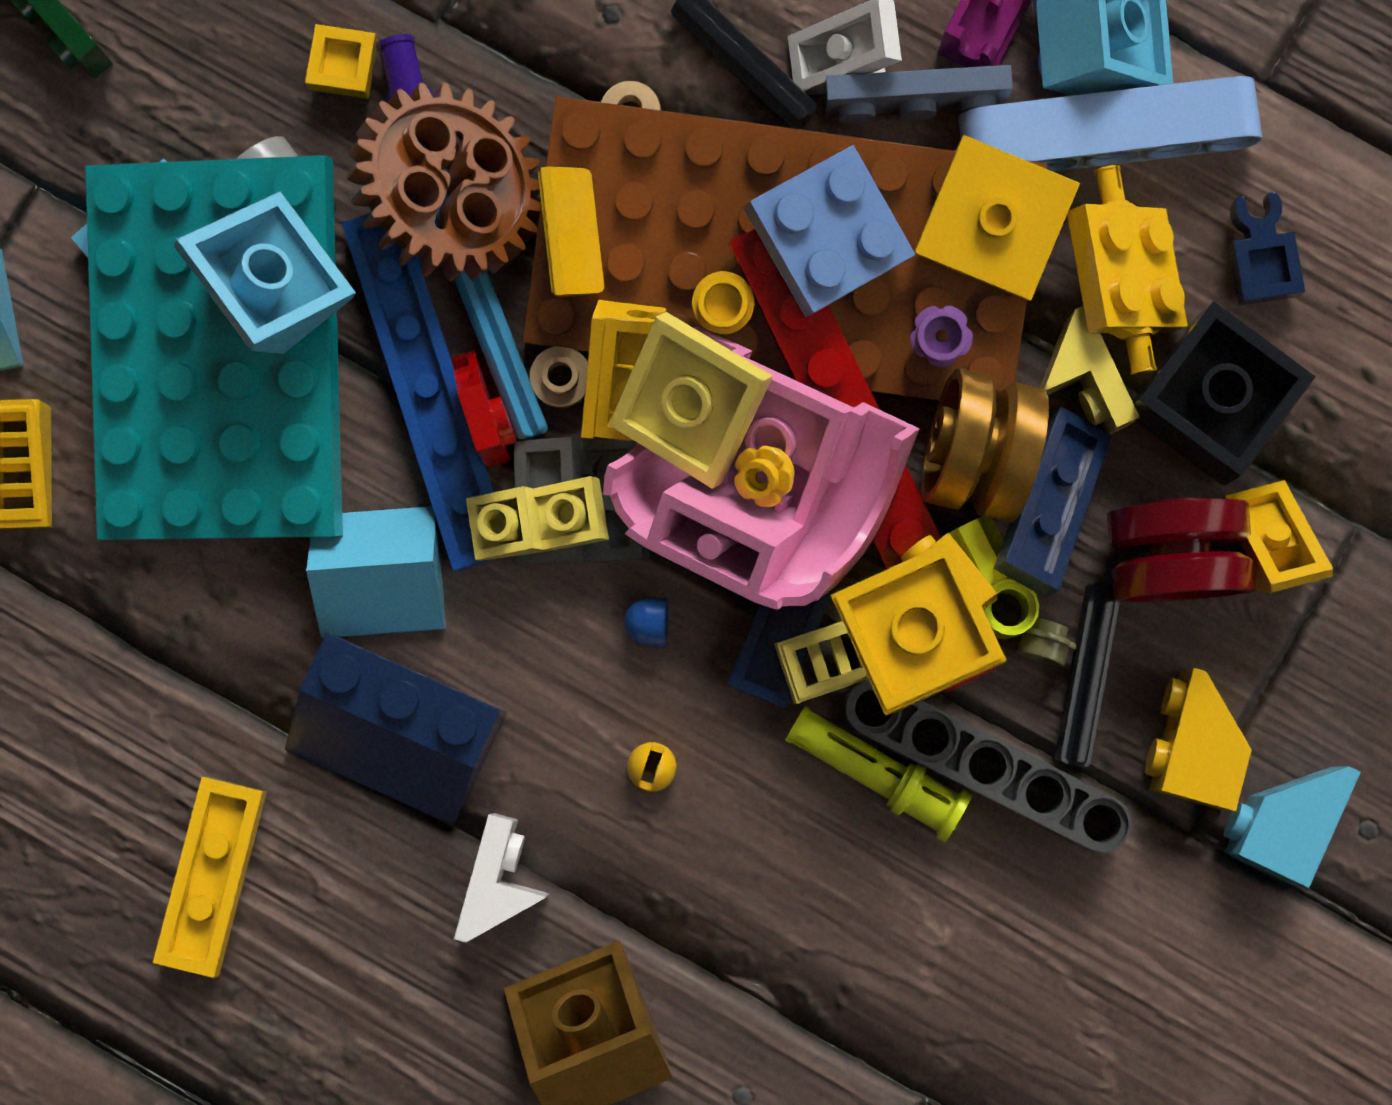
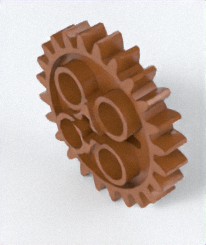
(396, 162)

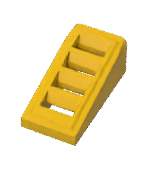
(39, 463)

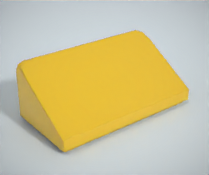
(571, 231)

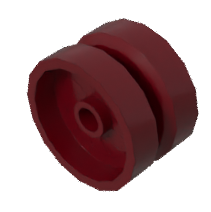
(1180, 545)

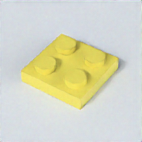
(690, 400)

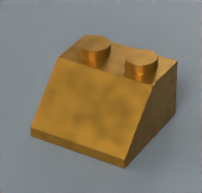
(587, 1031)

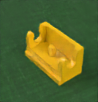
(614, 347)

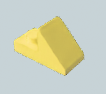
(1086, 360)

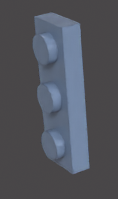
(914, 93)

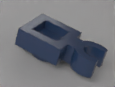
(1264, 262)

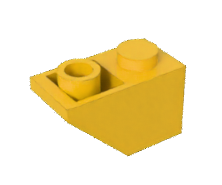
(1201, 747)

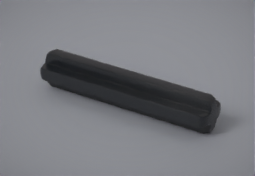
(745, 61)
(1087, 676)

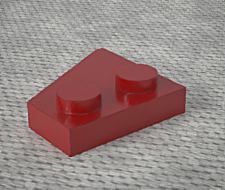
(485, 416)

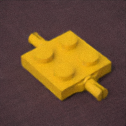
(1127, 270)

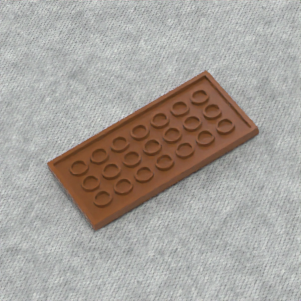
(676, 196)

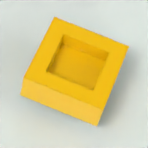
(341, 61)

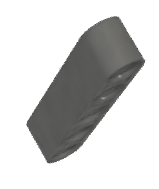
(1014, 775)

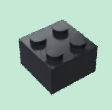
(1220, 394)

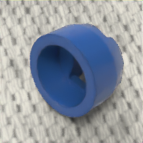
(648, 621)

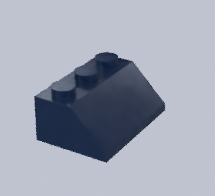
(392, 728)

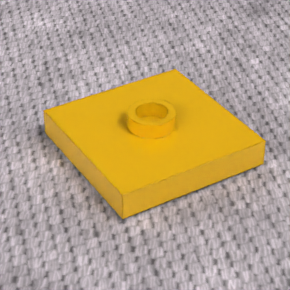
(996, 218)
(918, 628)

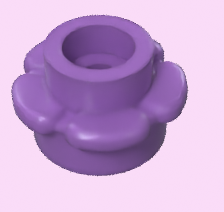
(958, 335)

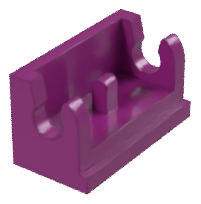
(981, 31)

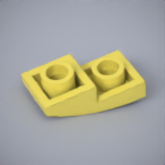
(537, 519)

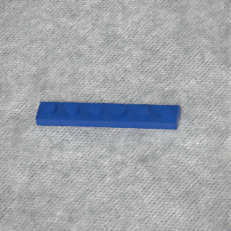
(423, 384)

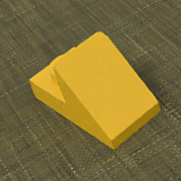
(1281, 540)

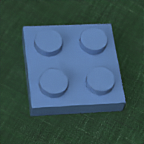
(828, 230)

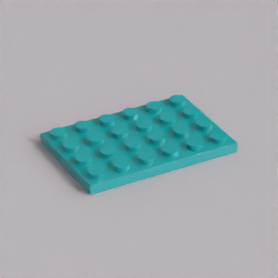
(184, 415)

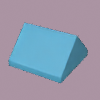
(266, 274)
(378, 574)

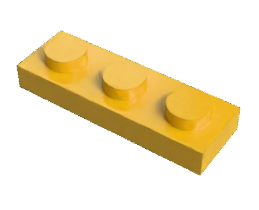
(209, 877)

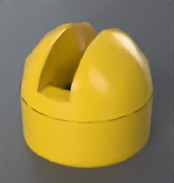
(664, 772)

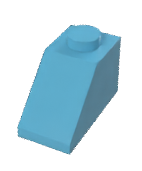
(1291, 824)

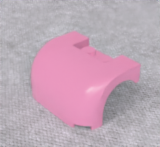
(785, 553)

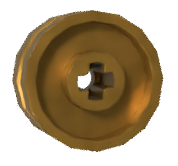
(985, 445)

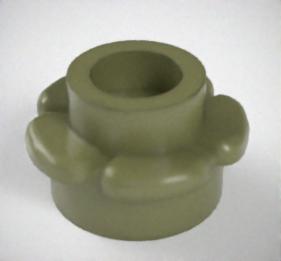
(1046, 643)

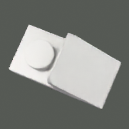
(845, 44)
(488, 896)

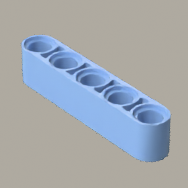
(1123, 124)

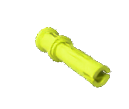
(904, 786)

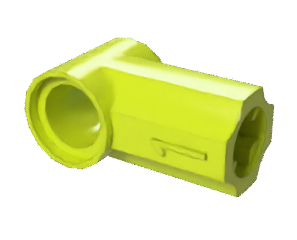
(982, 545)

